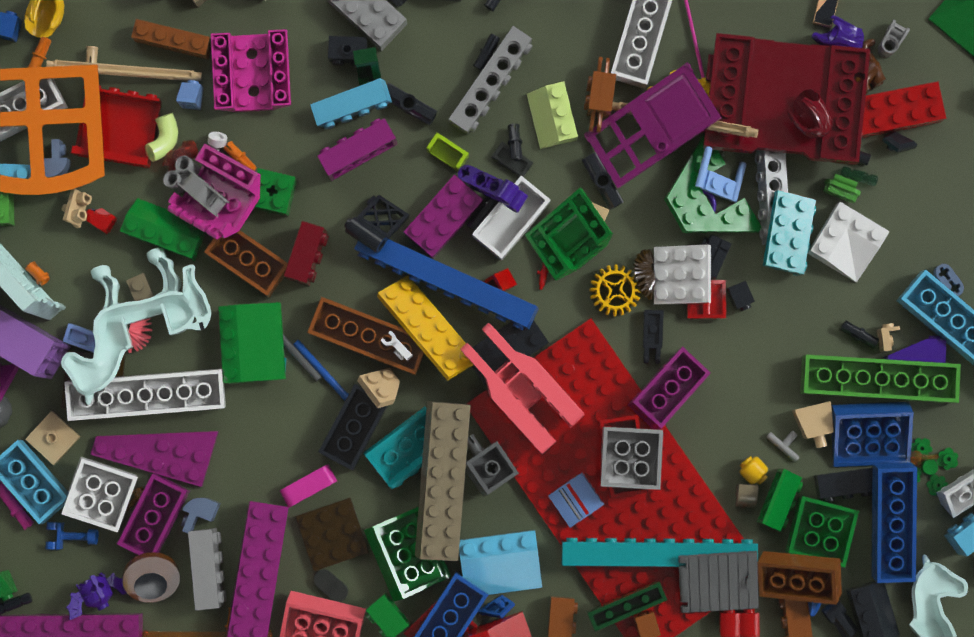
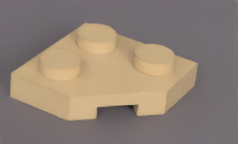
(380, 386)

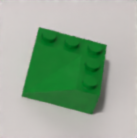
(821, 529)

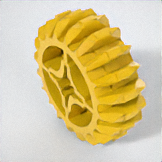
(622, 296)

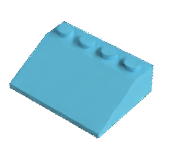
(502, 562)

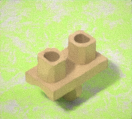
(76, 207)

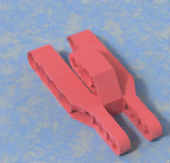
(517, 395)

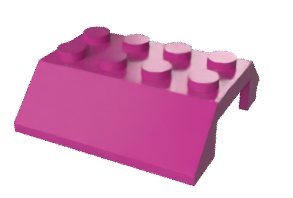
(233, 181)

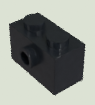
(342, 47)

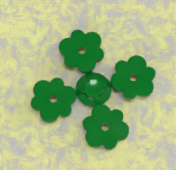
(930, 466)

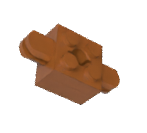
(600, 99)

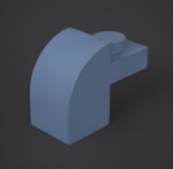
(57, 164)
(199, 507)

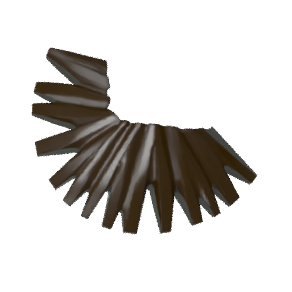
(644, 273)

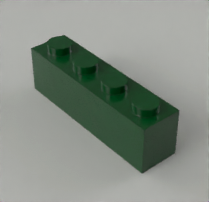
(626, 605)

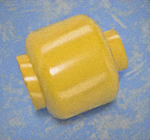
(753, 470)

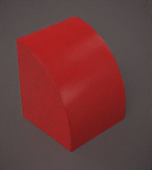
(502, 280)

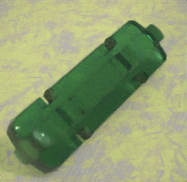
(859, 176)

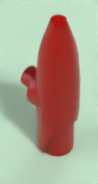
(543, 276)

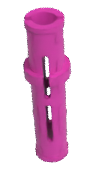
(14, 506)

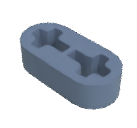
(952, 277)

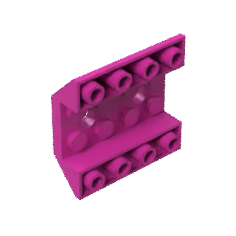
(237, 73)

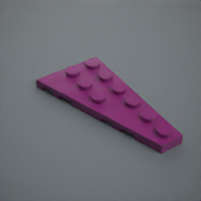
(168, 454)

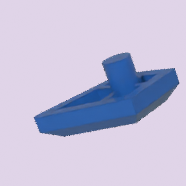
(497, 608)

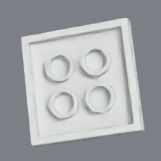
(682, 274)

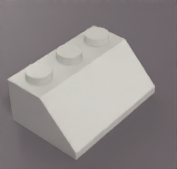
(958, 495)

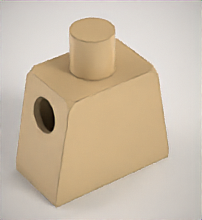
(815, 422)

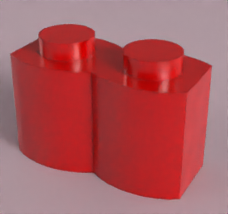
(739, 623)

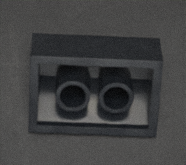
(872, 610)

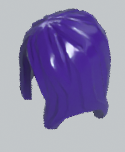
(841, 35)

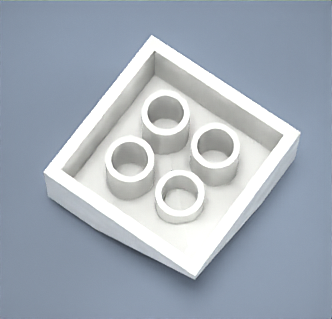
(848, 241)
(99, 494)

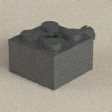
(483, 458)

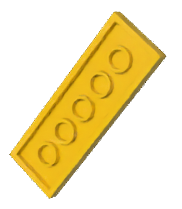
(426, 326)

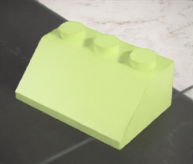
(552, 115)

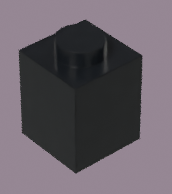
(740, 296)

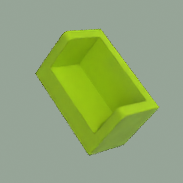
(447, 152)

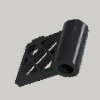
(369, 231)

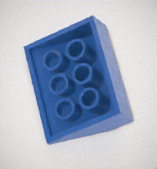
(871, 433)

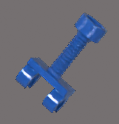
(91, 536)

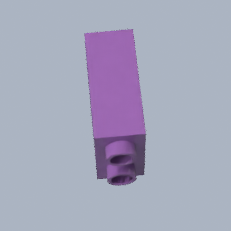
(29, 345)

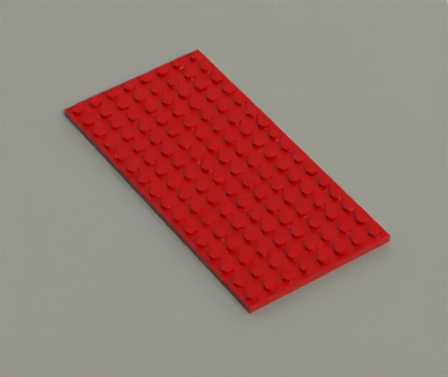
(680, 510)

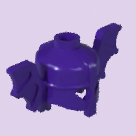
(94, 593)

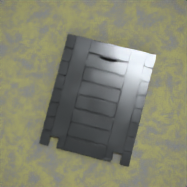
(718, 581)

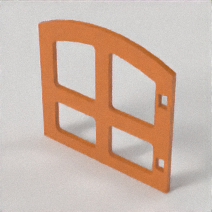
(36, 118)

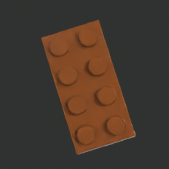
(249, 261)
(799, 577)

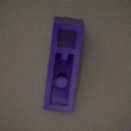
(924, 351)

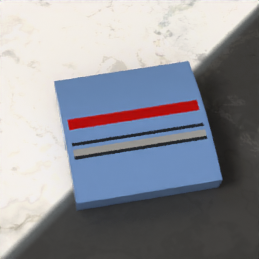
(576, 500)

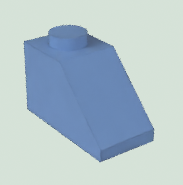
(190, 95)

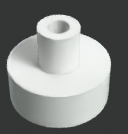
(217, 140)

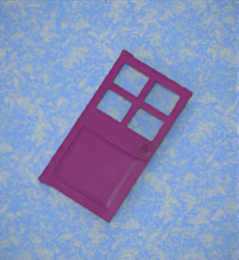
(668, 117)

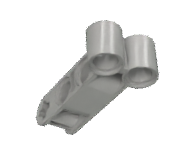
(187, 179)

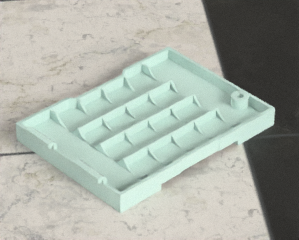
(24, 289)

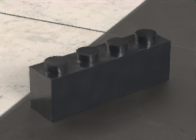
(844, 484)

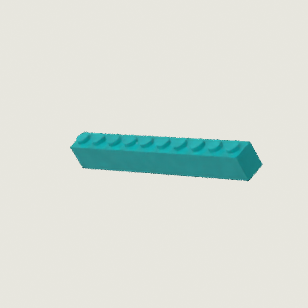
(643, 553)

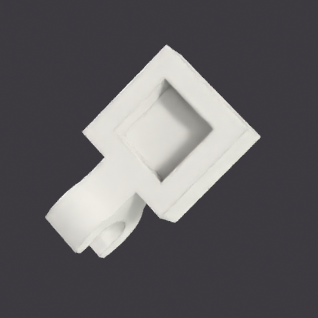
(400, 350)

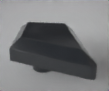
(898, 142)

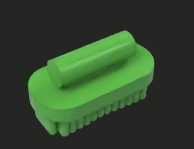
(842, 188)

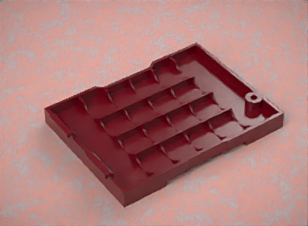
(758, 82)

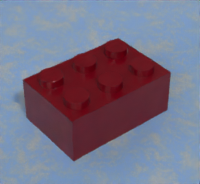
(306, 253)

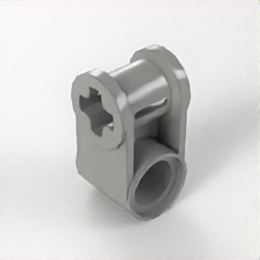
(894, 37)

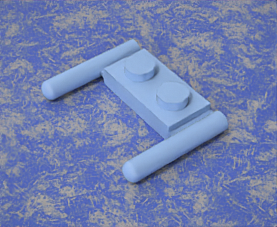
(716, 183)

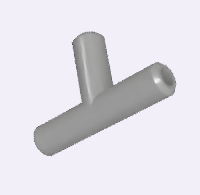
(783, 445)

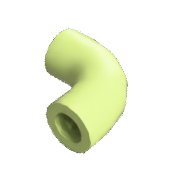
(166, 140)

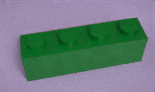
(162, 229)

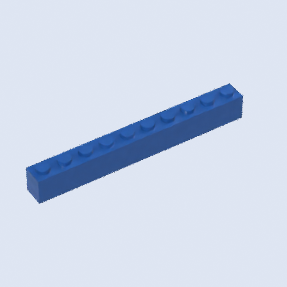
(452, 283)

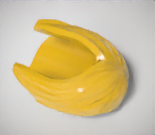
(43, 17)

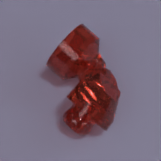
(187, 149)

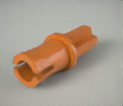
(40, 52)
(239, 156)

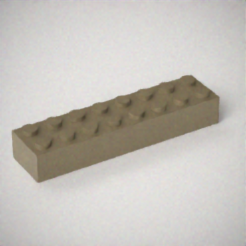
(442, 481)

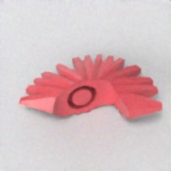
(137, 334)

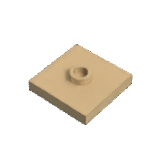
(53, 437)

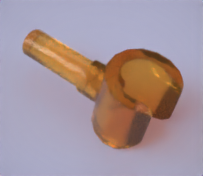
(917, 456)
(137, 493)

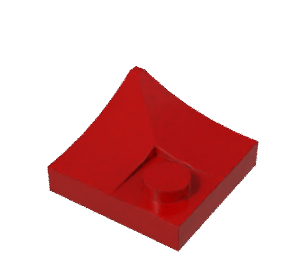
(716, 308)

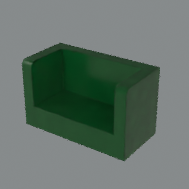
(367, 65)

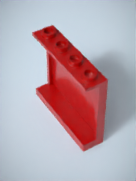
(126, 127)

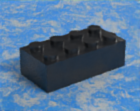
(523, 341)
(352, 429)

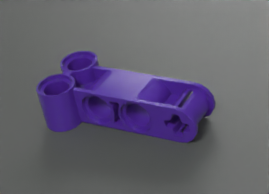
(495, 188)

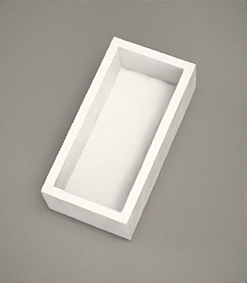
(505, 227)

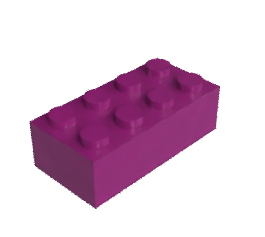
(357, 149)
(443, 216)
(669, 389)
(153, 516)

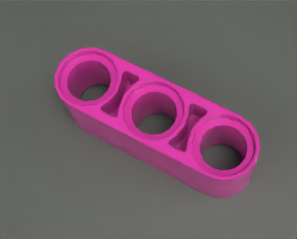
(308, 485)

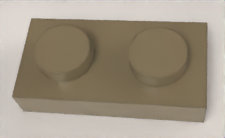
(140, 287)

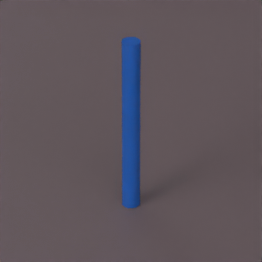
(321, 370)

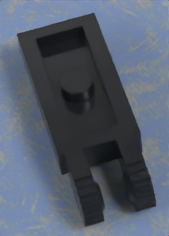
(653, 334)

